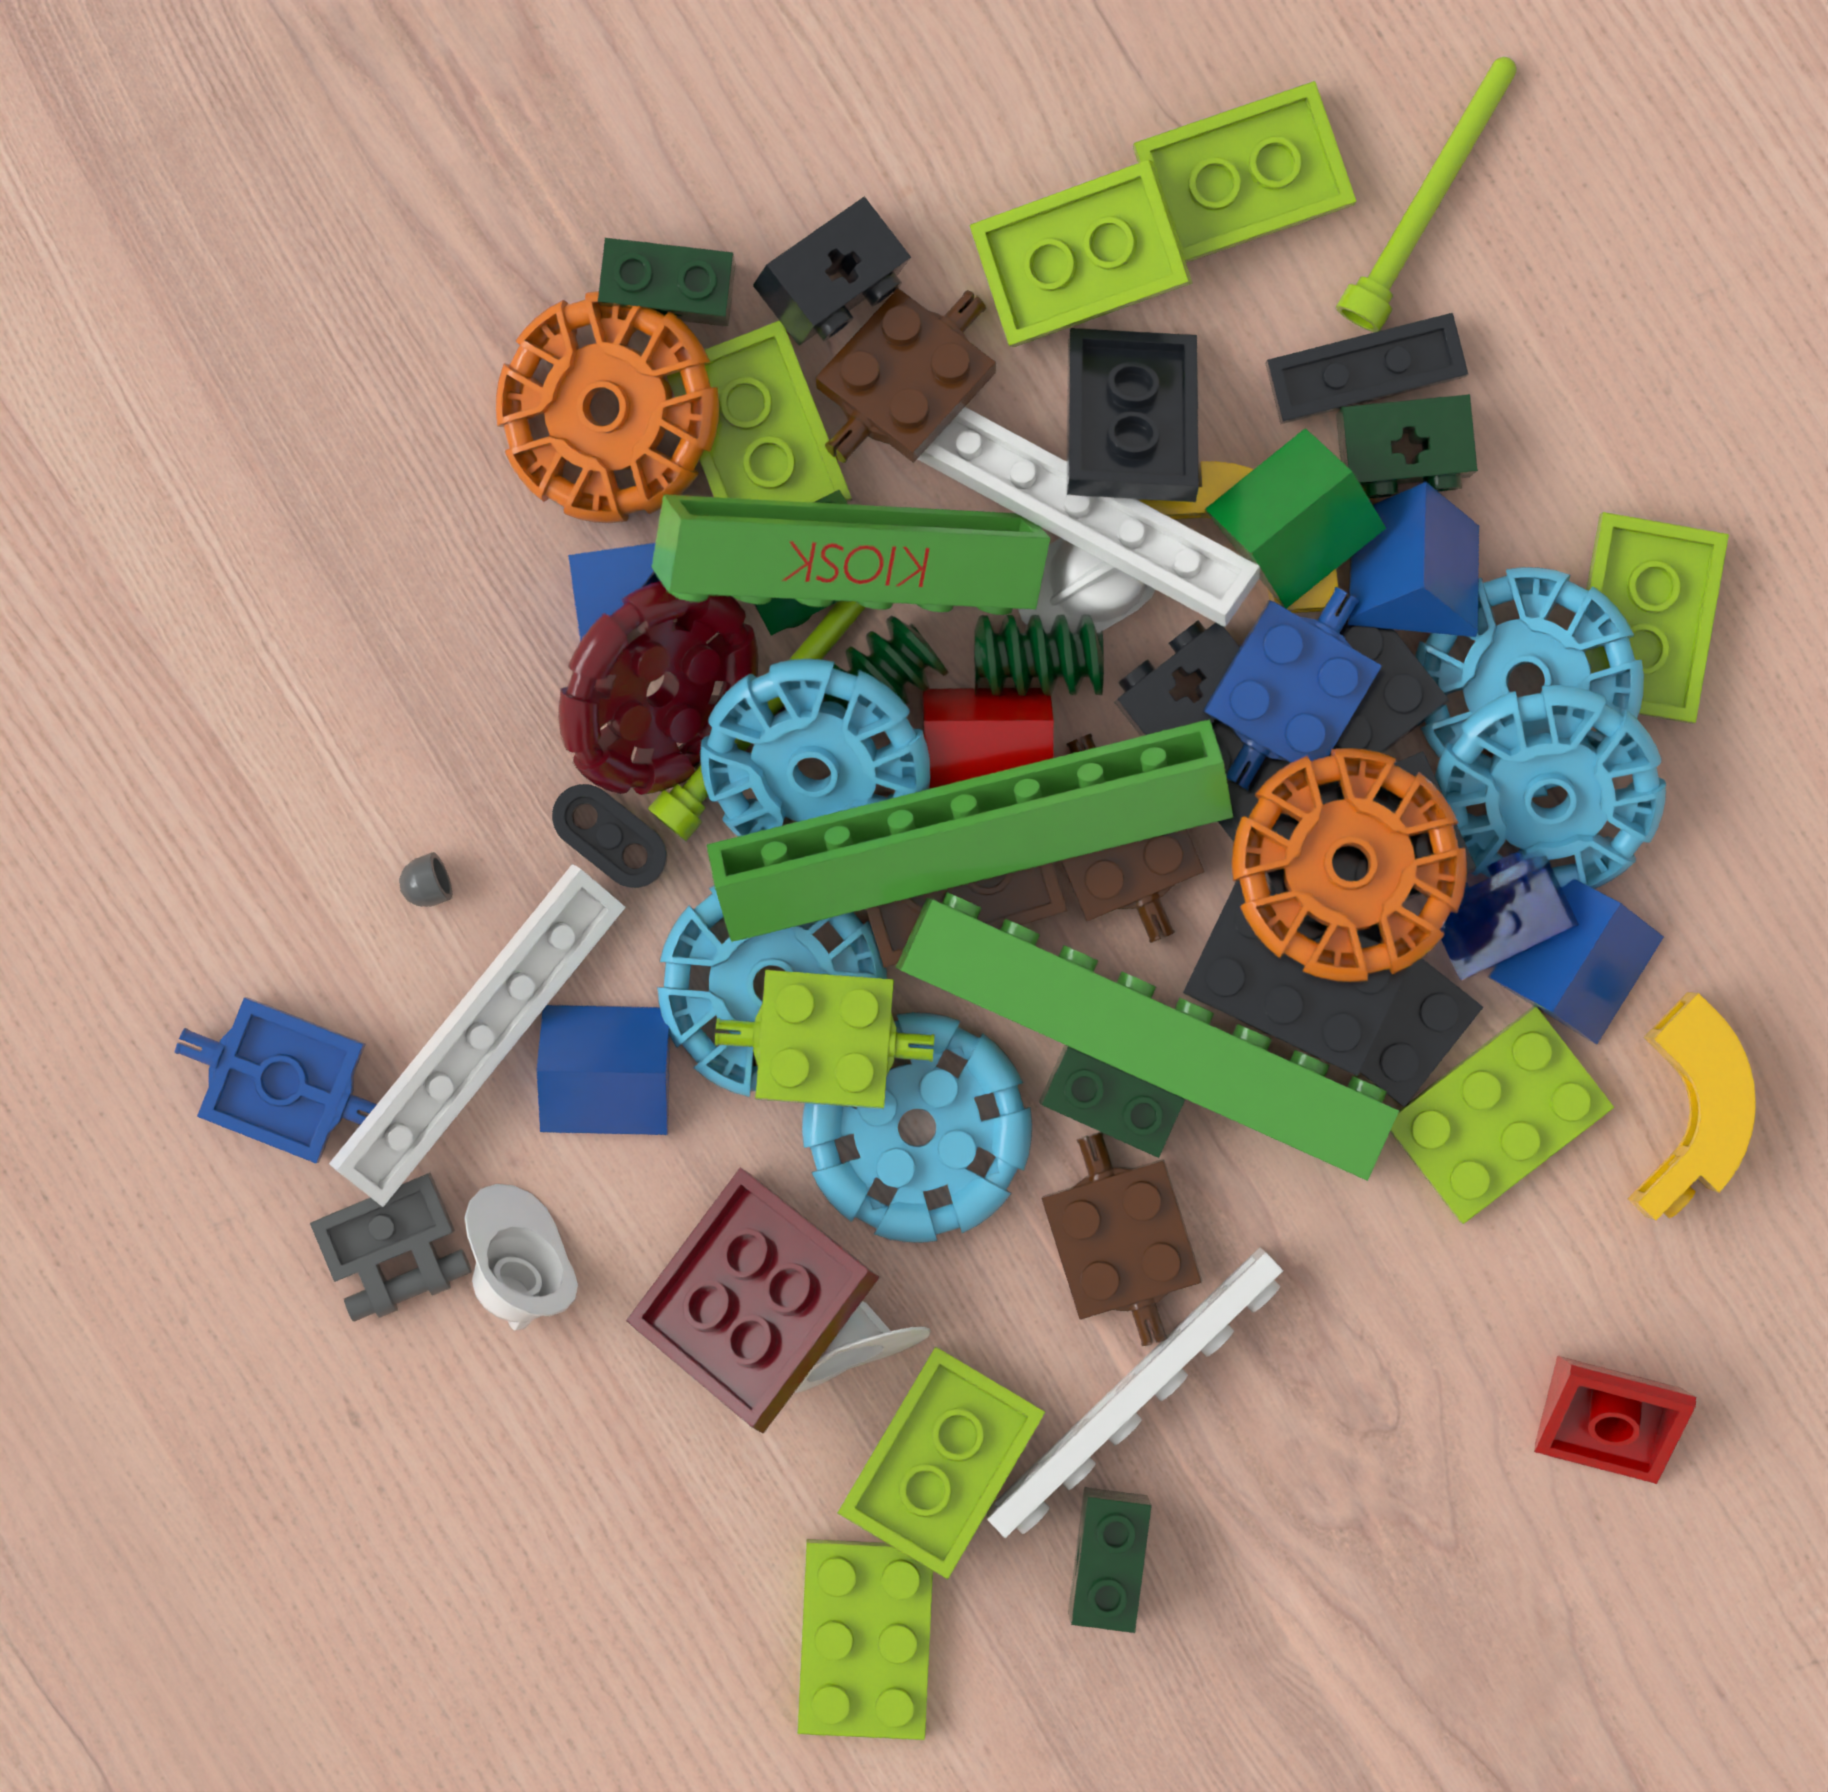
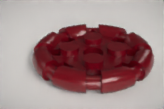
(613, 681)

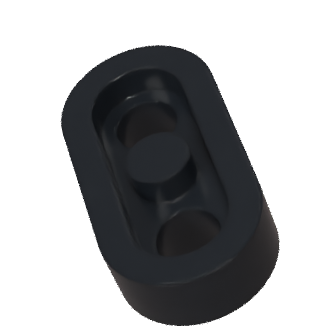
(610, 836)

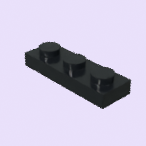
(1366, 368)

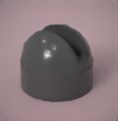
(426, 881)

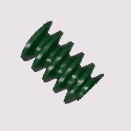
(1038, 654)
(893, 660)

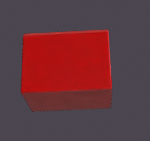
(984, 732)
(1612, 1420)

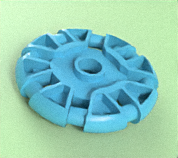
(1536, 642)
(808, 731)
(1561, 759)
(732, 980)
(941, 1159)

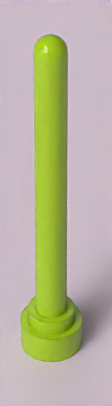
(1369, 299)
(683, 805)

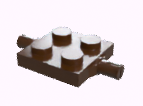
(905, 375)
(1132, 873)
(1121, 1239)

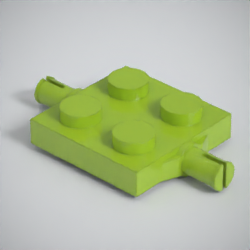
(824, 1039)

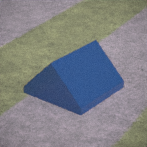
(1418, 569)
(606, 577)
(1586, 970)
(603, 1070)

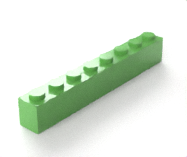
(970, 830)
(1146, 1037)

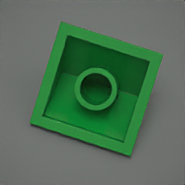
(1297, 517)

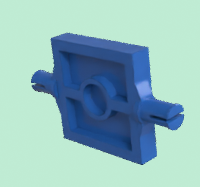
(1291, 686)
(279, 1079)

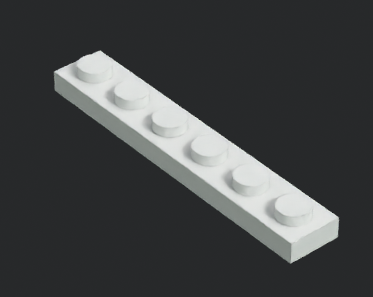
(1112, 529)
(477, 1035)
(1116, 1413)

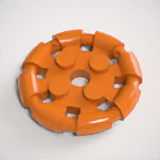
(642, 417)
(1342, 903)

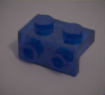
(1506, 914)

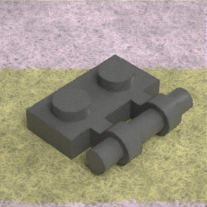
(370, 1234)

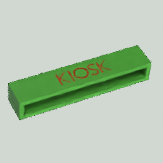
(848, 554)

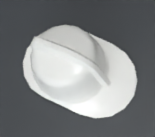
(1085, 585)
(518, 1256)
(860, 1342)

